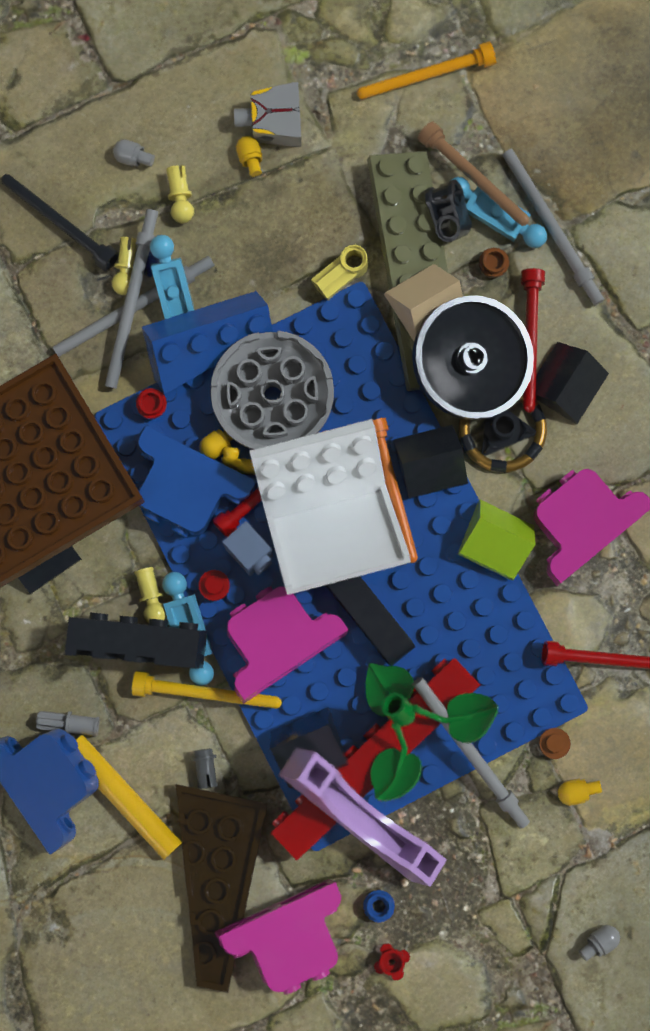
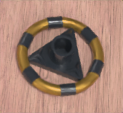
(501, 432)

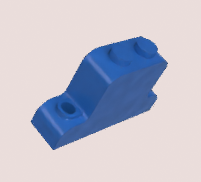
(186, 485)
(47, 783)

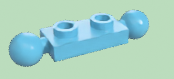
(488, 212)
(170, 278)
(186, 610)

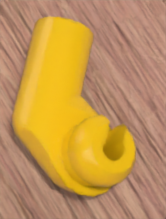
(231, 459)

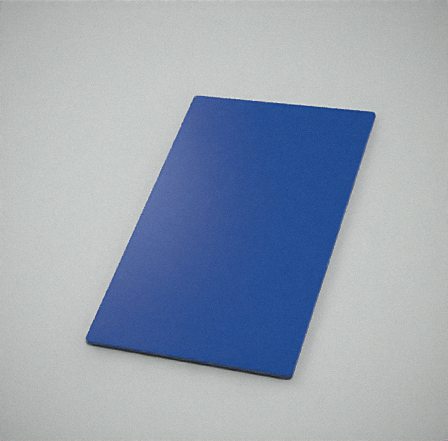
(438, 601)

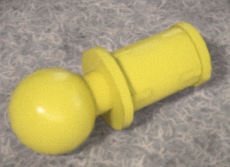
(181, 210)
(125, 265)
(150, 594)

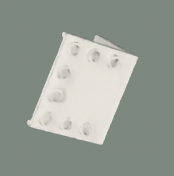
(329, 507)

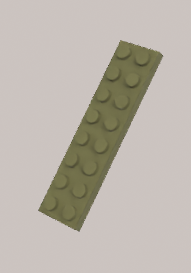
(405, 230)

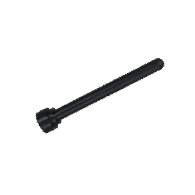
(104, 256)

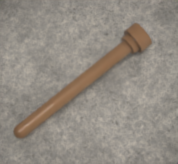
(433, 137)

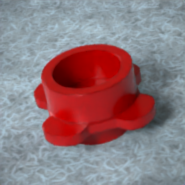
(387, 953)

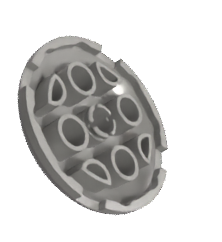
(266, 362)

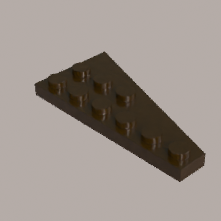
(219, 861)

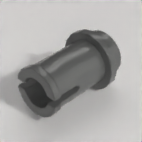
(205, 766)

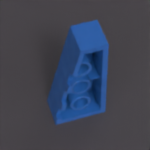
(198, 339)

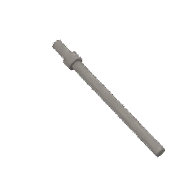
(143, 241)
(583, 276)
(115, 316)
(505, 798)

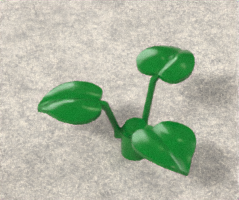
(388, 695)

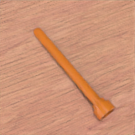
(392, 486)

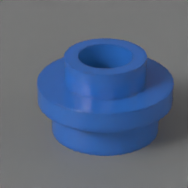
(383, 915)

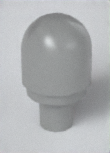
(132, 153)
(601, 942)

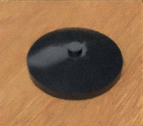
(472, 357)

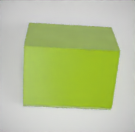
(497, 540)

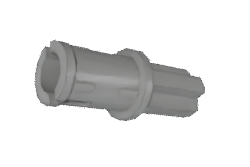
(68, 722)

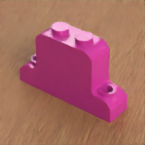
(584, 519)
(277, 639)
(288, 938)

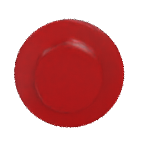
(151, 403)
(214, 585)

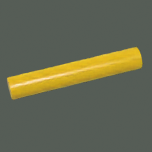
(130, 803)

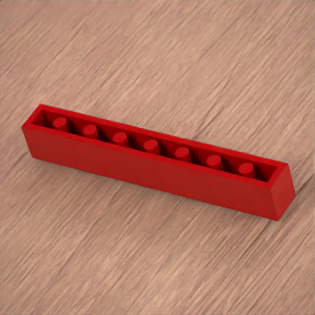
(310, 823)

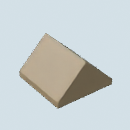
(421, 295)

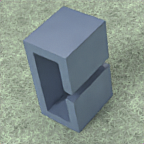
(249, 549)

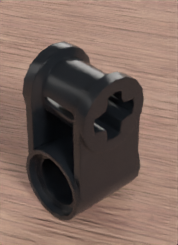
(448, 209)

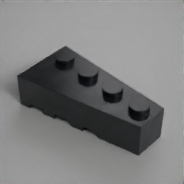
(135, 641)

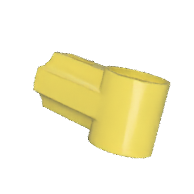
(339, 274)

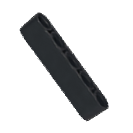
(372, 618)

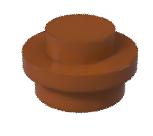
(494, 262)
(554, 743)

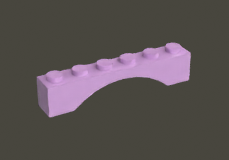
(332, 794)

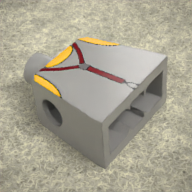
(273, 115)

